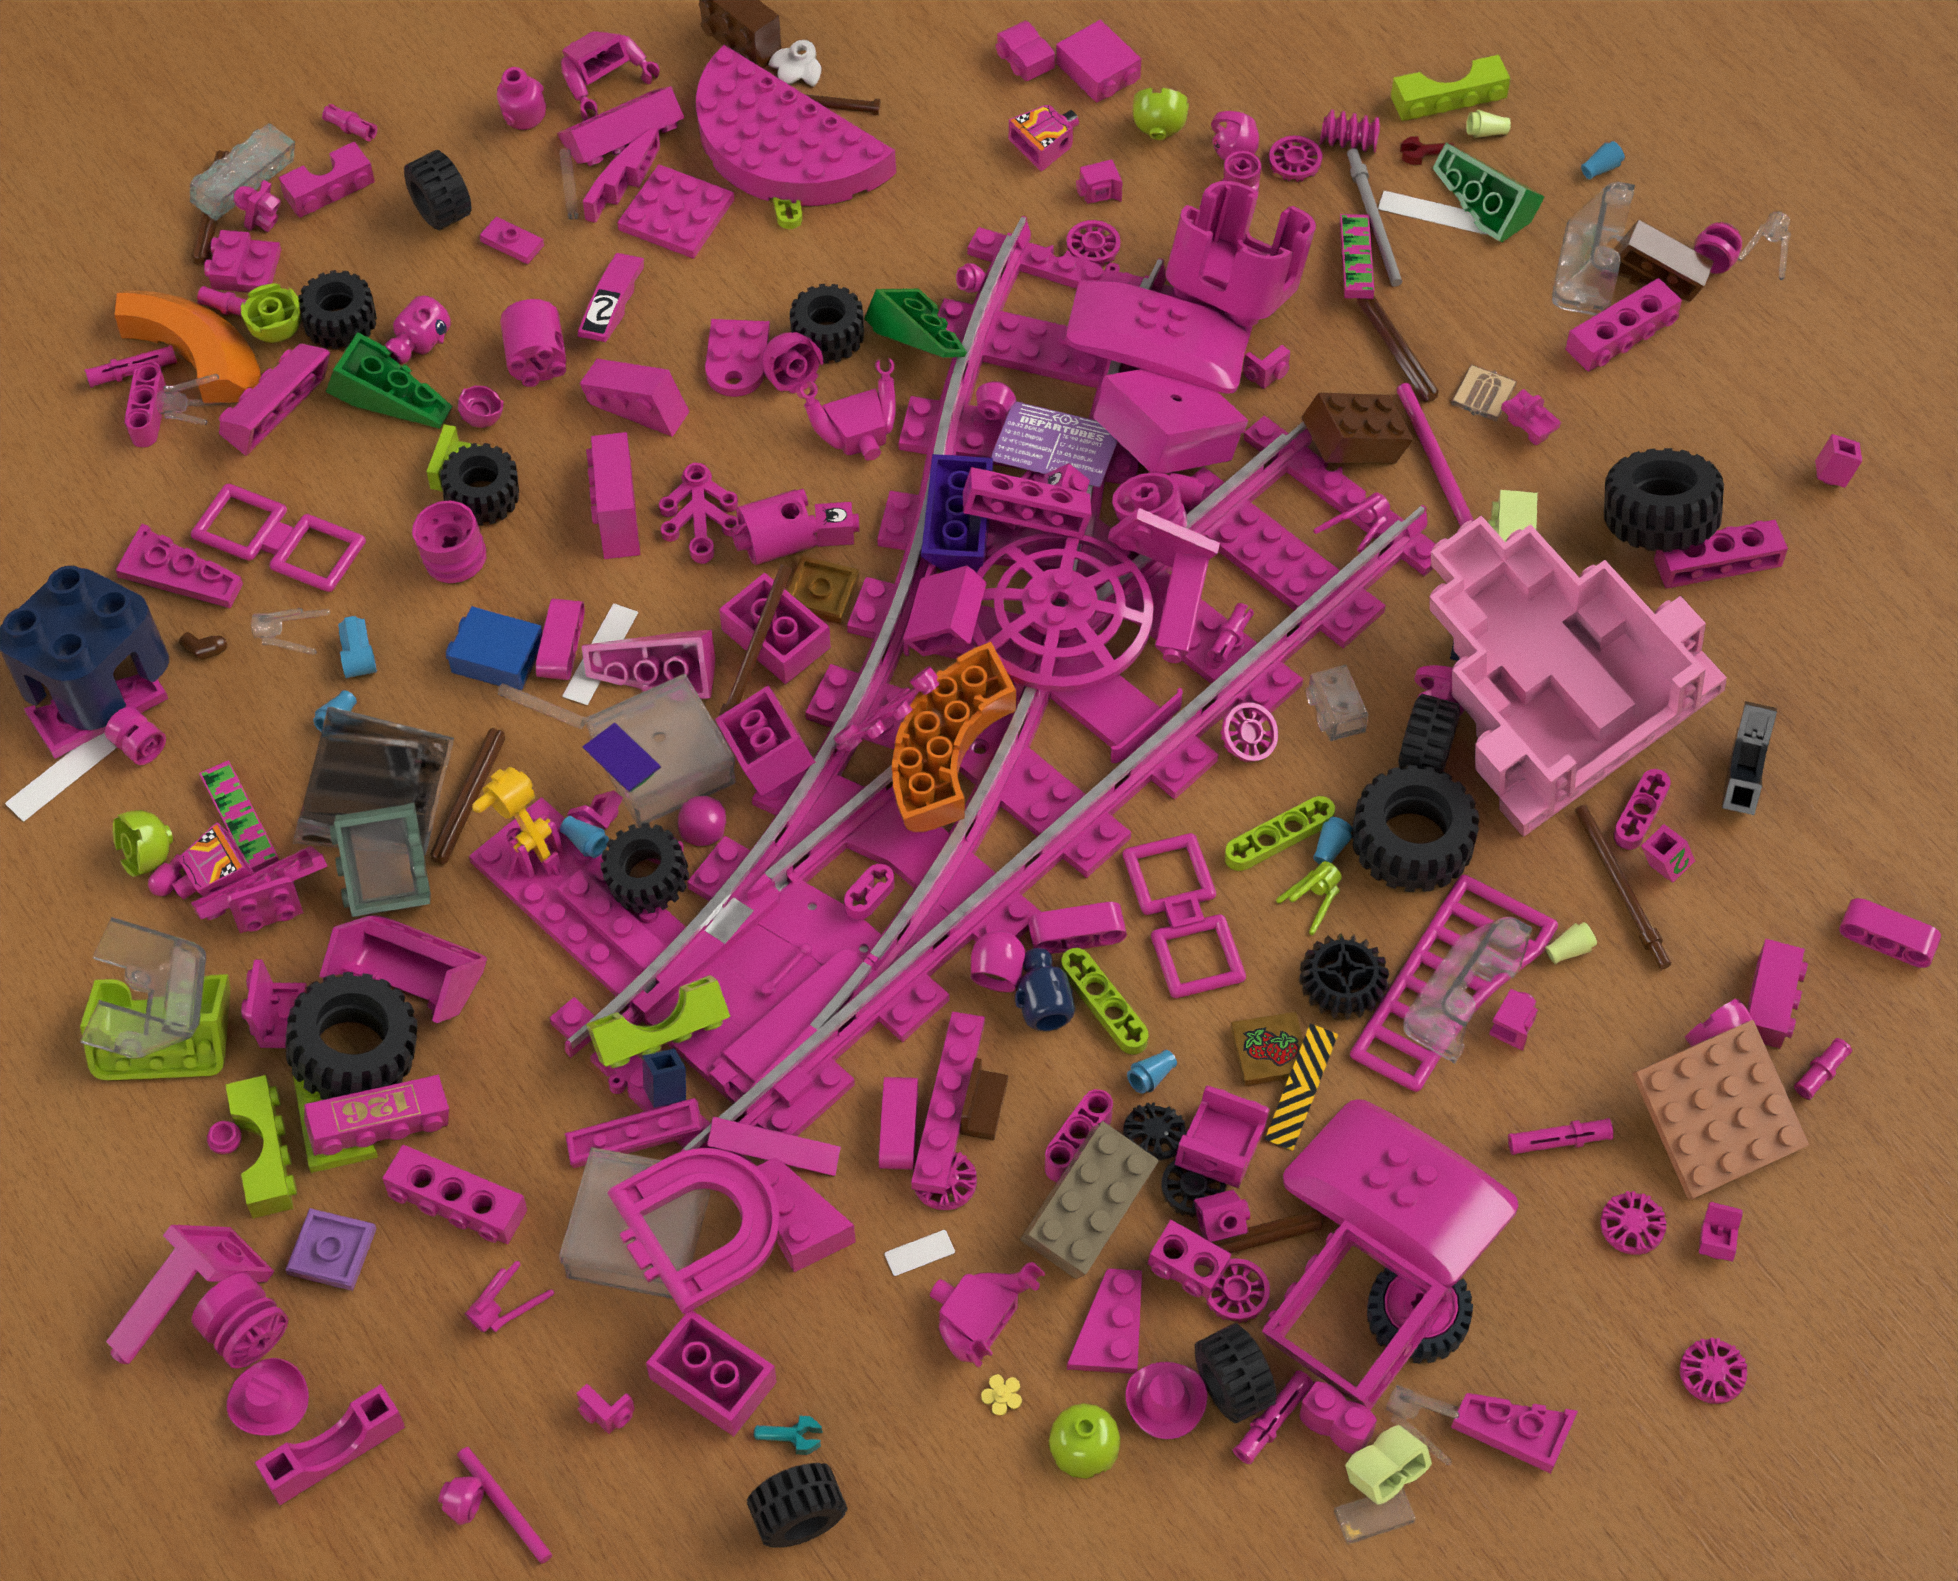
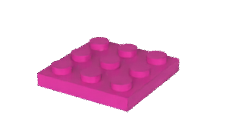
(676, 211)

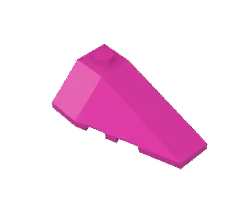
(654, 660)

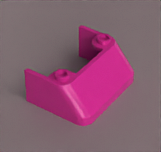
(407, 960)

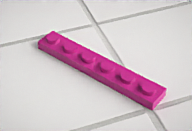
(947, 1103)

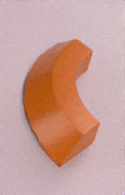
(194, 334)

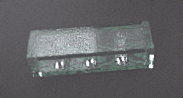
(246, 165)

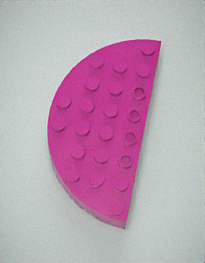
(780, 140)

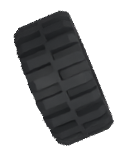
(1663, 499)
(1422, 794)
(357, 1001)

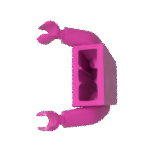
(596, 56)
(857, 421)
(980, 1309)

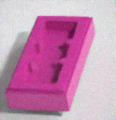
(511, 240)

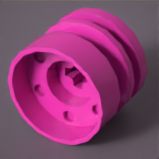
(449, 541)
(239, 1320)

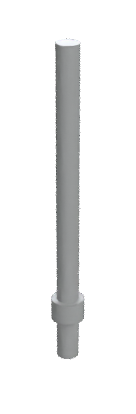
(1360, 177)

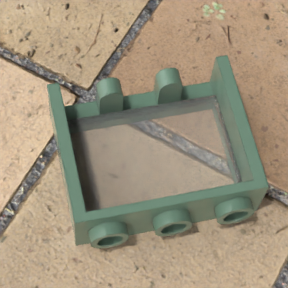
(381, 860)

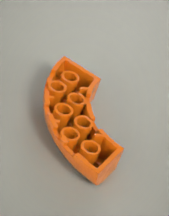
(939, 733)

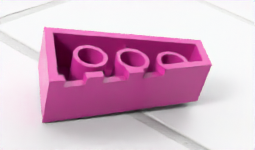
(613, 495)

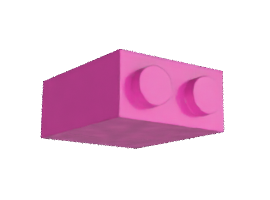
(1098, 61)
(945, 611)

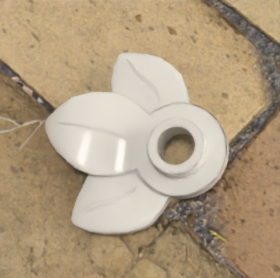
(794, 66)

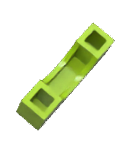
(1420, 96)
(697, 1007)
(266, 1182)

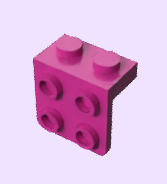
(265, 904)
(268, 1006)

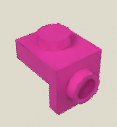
(1269, 369)
(601, 811)
(1720, 1231)
(596, 1409)

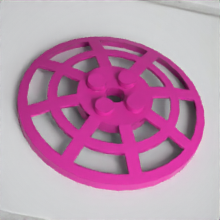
(1065, 620)

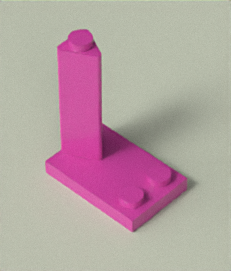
(1189, 558)
(201, 1249)

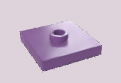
(331, 1249)

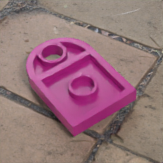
(736, 352)

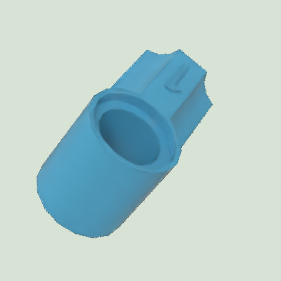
(357, 654)

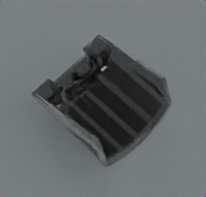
(369, 767)

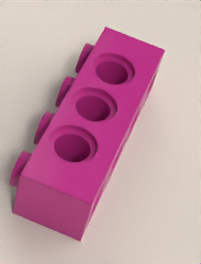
(1623, 325)
(1026, 503)
(1724, 555)
(413, 1167)

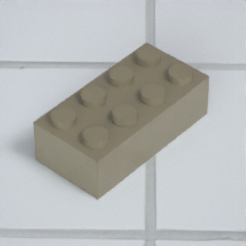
(1089, 1200)

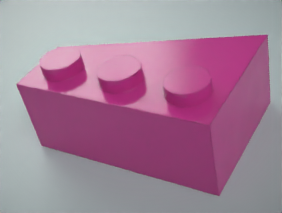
(807, 1222)

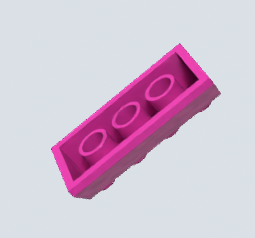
(621, 125)
(274, 397)

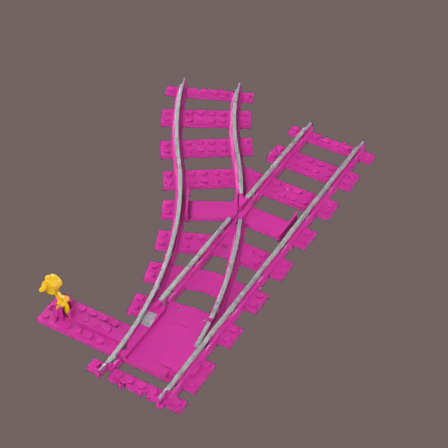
(782, 1049)

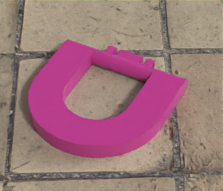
(677, 1176)

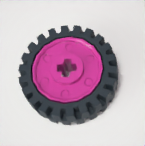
(1394, 1300)

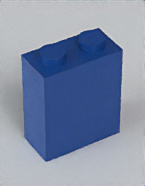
(494, 648)

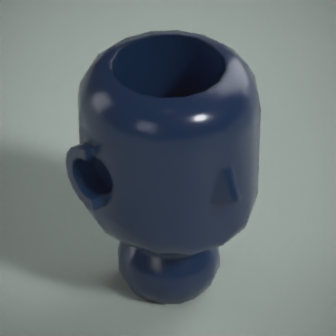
(1044, 993)

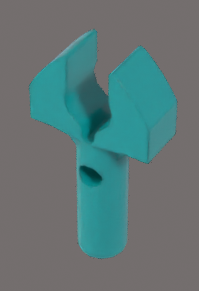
(792, 1434)

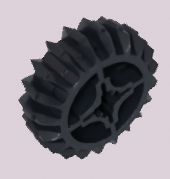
(1328, 986)

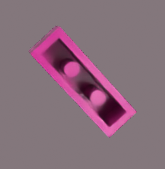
(1775, 991)

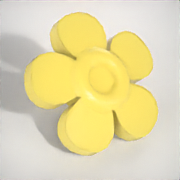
(1002, 1394)

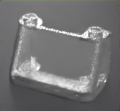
(1585, 265)
(1443, 1007)

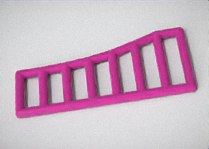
(1422, 955)

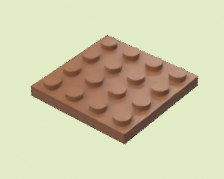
(1720, 1109)

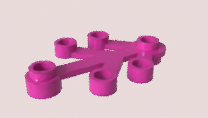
(698, 509)
(898, 707)

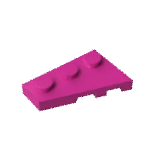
(1112, 1326)
(1518, 1430)

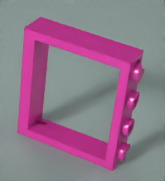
(1400, 1347)

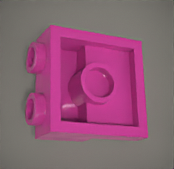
(241, 262)

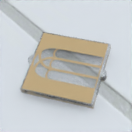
(1483, 392)

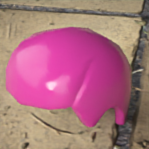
(480, 406)
(701, 820)

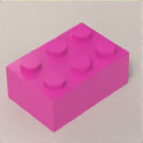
(794, 634)
(765, 741)
(711, 1372)

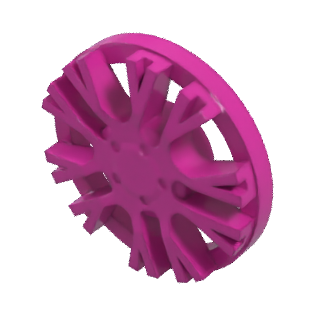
(1295, 158)
(1093, 242)
(1249, 732)
(952, 1185)
(1633, 1223)
(1238, 1292)
(1713, 1370)

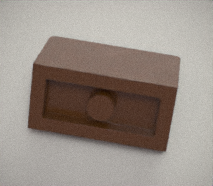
(983, 1102)

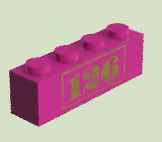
(376, 1115)

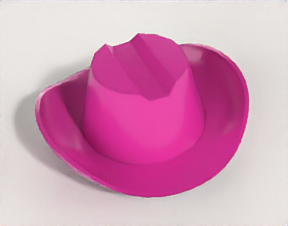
(268, 1398)
(1166, 1399)

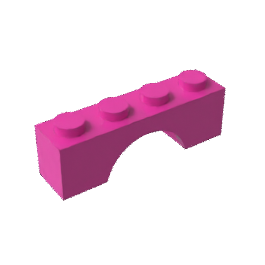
(300, 1465)

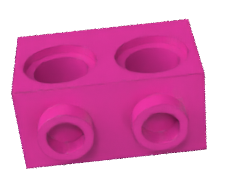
(1194, 1252)

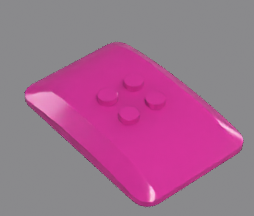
(1157, 334)
(1402, 1190)

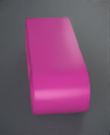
(142, 413)
(560, 639)
(1078, 927)
(1890, 932)
(1079, 1121)
(898, 1123)

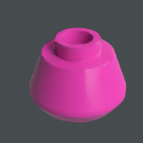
(994, 400)
(462, 1498)

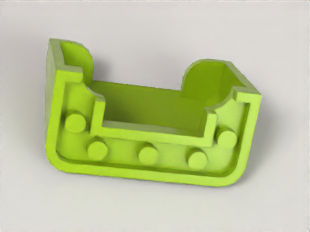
(193, 1057)

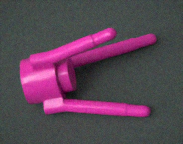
(1369, 511)
(485, 1310)

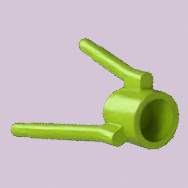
(1320, 881)

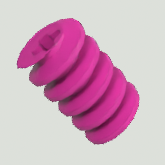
(1350, 130)

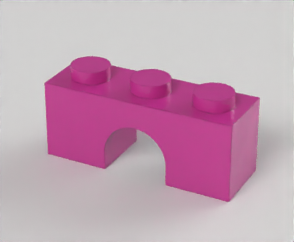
(310, 192)

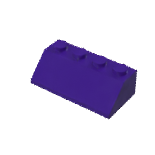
(949, 535)

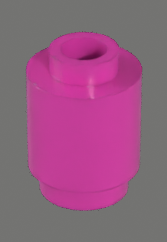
(1190, 488)

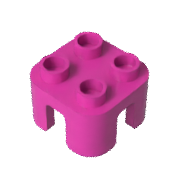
(1226, 266)

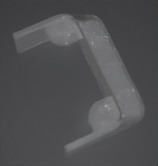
(153, 964)

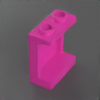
(1222, 1136)

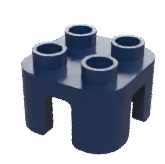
(74, 639)

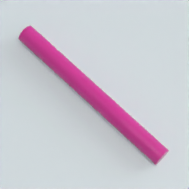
(505, 1505)

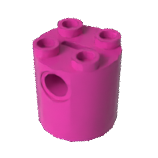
(533, 341)
(775, 527)

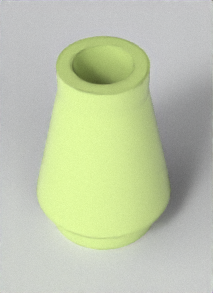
(1486, 124)
(1572, 943)

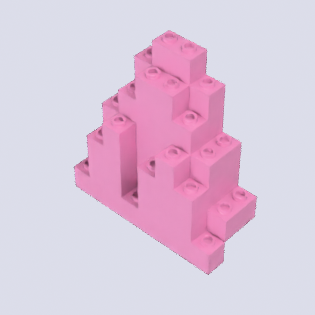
(1560, 666)

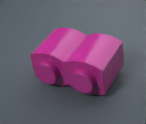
(1025, 51)
(1330, 1415)

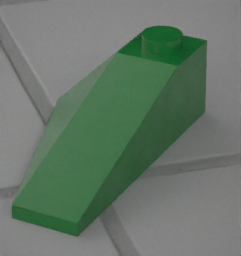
(1491, 197)
(912, 320)
(376, 382)

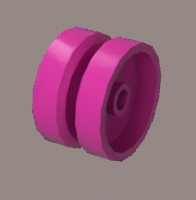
(1153, 493)

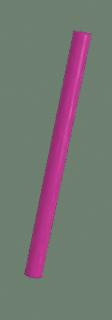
(1434, 454)

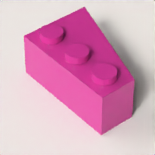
(636, 393)

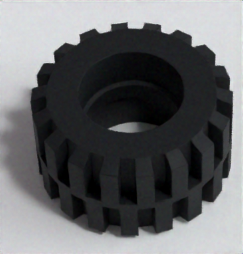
(437, 189)
(331, 293)
(829, 305)
(481, 464)
(1429, 733)
(634, 847)
(1235, 1373)
(796, 1505)

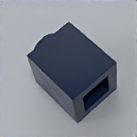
(664, 1077)

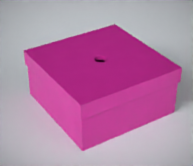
(1168, 421)

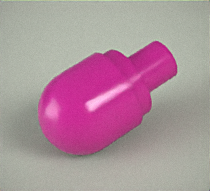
(164, 876)

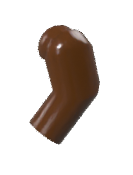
(205, 647)

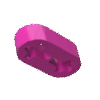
(865, 888)

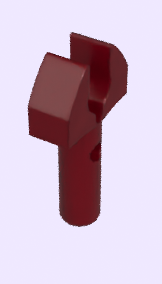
(1415, 151)

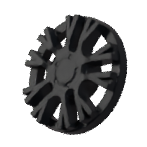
(1155, 1129)
(1190, 1187)

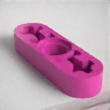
(1641, 796)

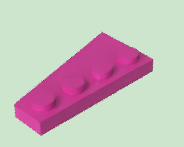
(166, 566)
(63, 737)
(294, 866)

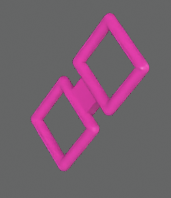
(278, 537)
(1183, 915)

